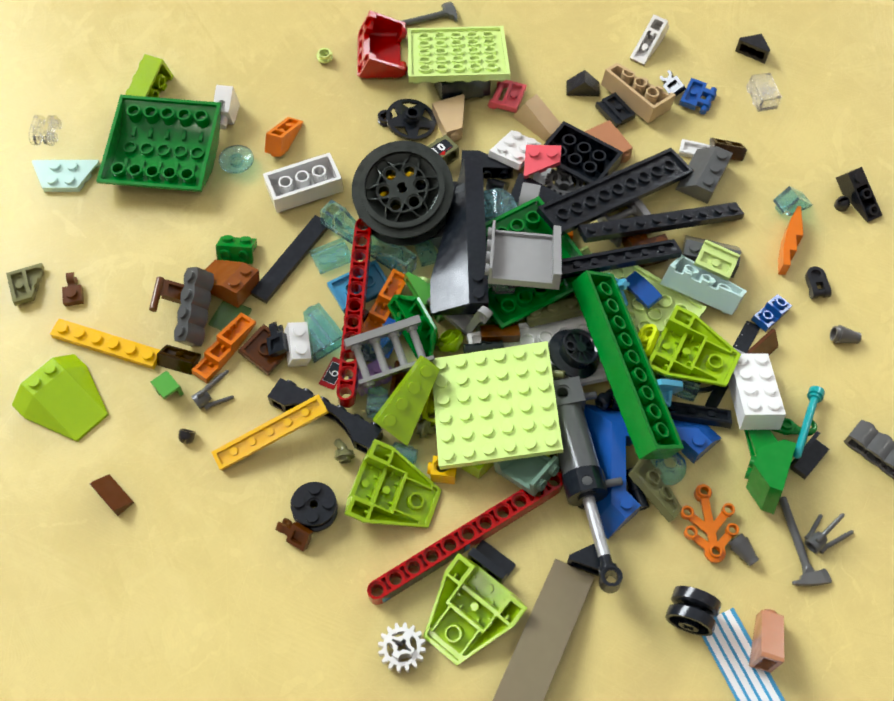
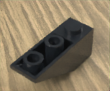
(491, 167)
(858, 190)

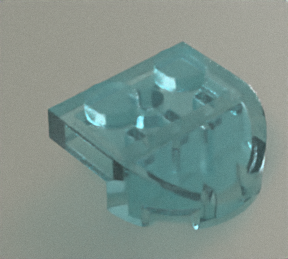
(497, 202)

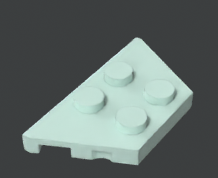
(64, 174)

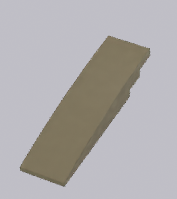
(545, 635)

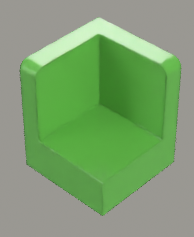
(166, 385)

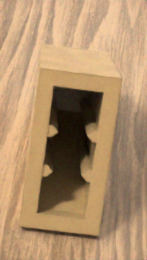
(450, 116)
(537, 118)

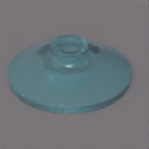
(236, 159)

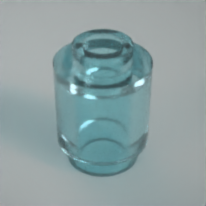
(407, 451)

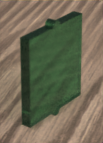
(226, 313)

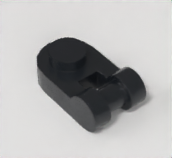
(814, 277)

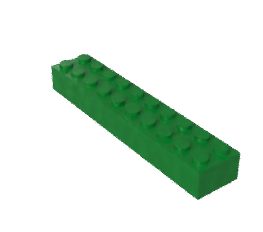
(626, 366)

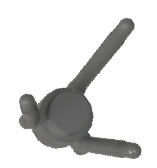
(202, 397)
(817, 541)

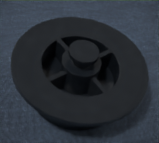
(574, 353)

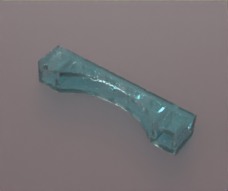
(391, 256)

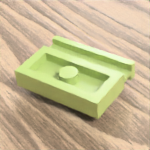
(716, 260)

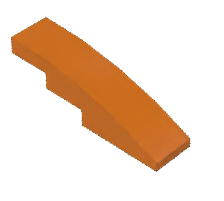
(790, 241)
(379, 311)
(224, 348)

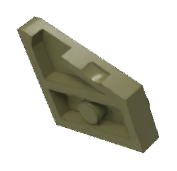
(25, 283)

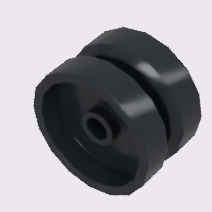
(693, 610)

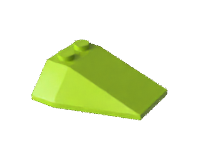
(693, 351)
(61, 398)
(391, 490)
(470, 611)

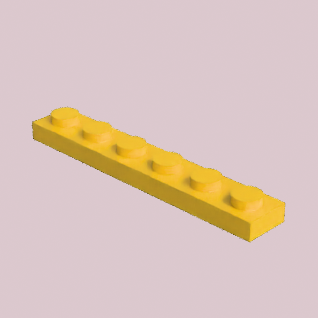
(105, 343)
(269, 432)

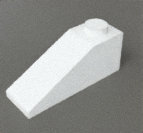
(650, 39)

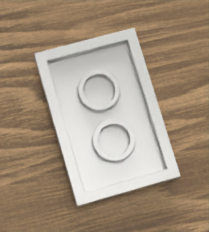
(512, 149)

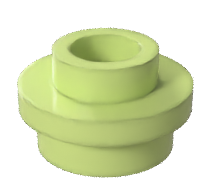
(324, 55)

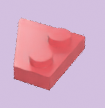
(540, 158)

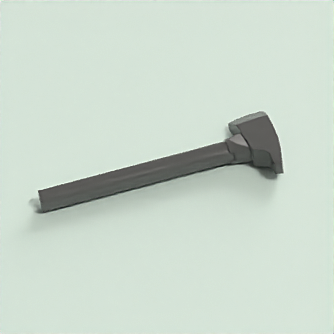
(448, 11)
(809, 575)

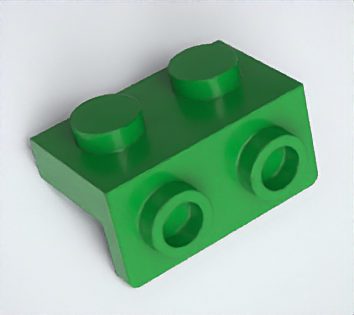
(236, 248)

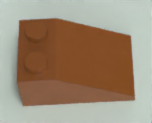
(233, 280)

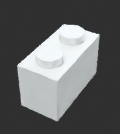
(298, 344)

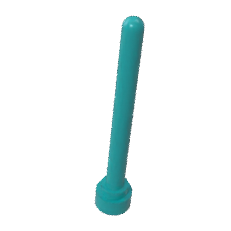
(814, 395)

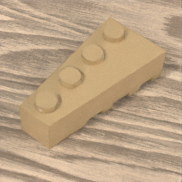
(637, 93)

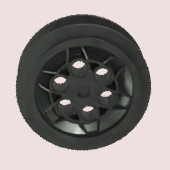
(407, 224)

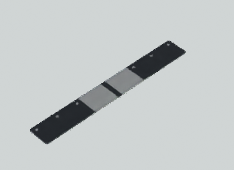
(742, 345)

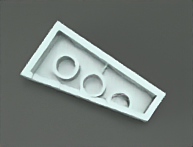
(703, 285)

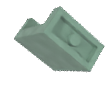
(529, 473)

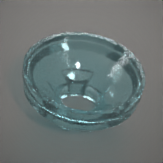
(671, 475)

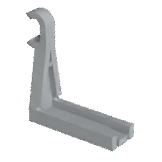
(468, 323)

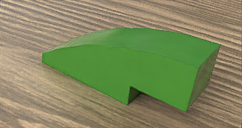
(420, 289)

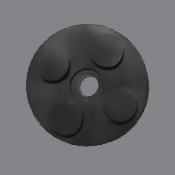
(314, 495)

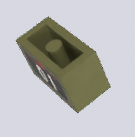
(446, 149)

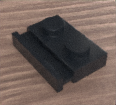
(615, 110)

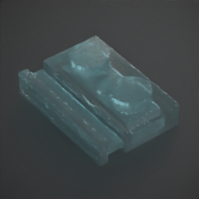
(331, 255)

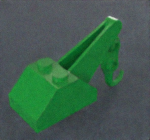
(770, 463)

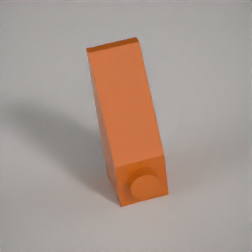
(282, 136)

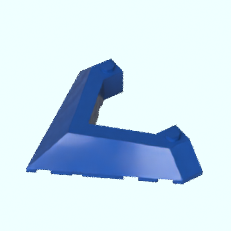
(610, 443)

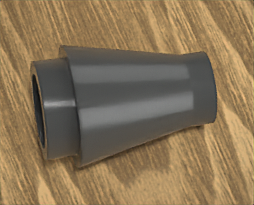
(841, 334)
(744, 549)

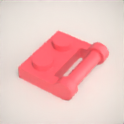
(512, 97)

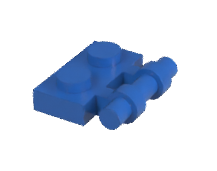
(693, 93)

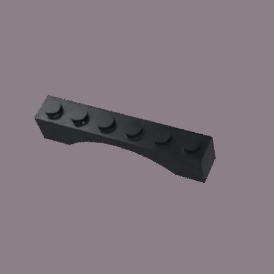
(362, 433)

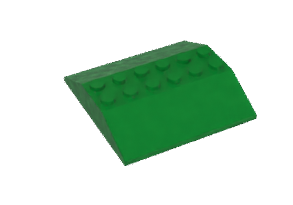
(161, 143)
(514, 307)

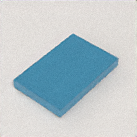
(376, 280)

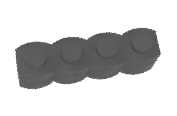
(193, 309)
(873, 446)

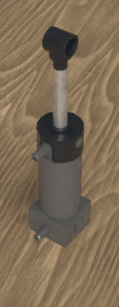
(581, 472)

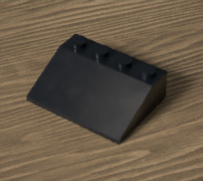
(584, 154)

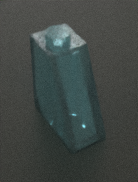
(322, 331)

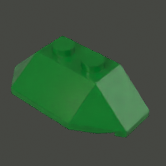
(408, 306)

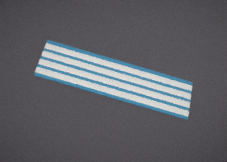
(731, 651)

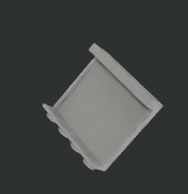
(524, 258)

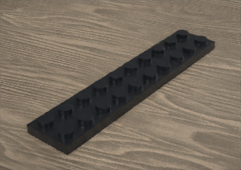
(614, 191)

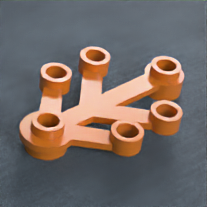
(709, 526)

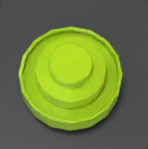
(450, 340)

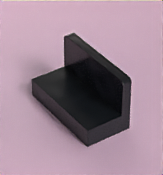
(811, 456)
(491, 561)

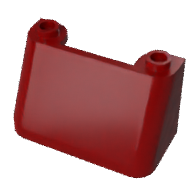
(380, 47)

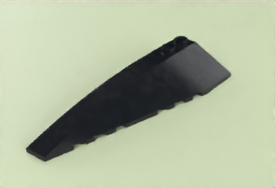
(459, 275)

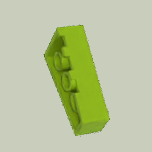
(150, 77)
(406, 403)

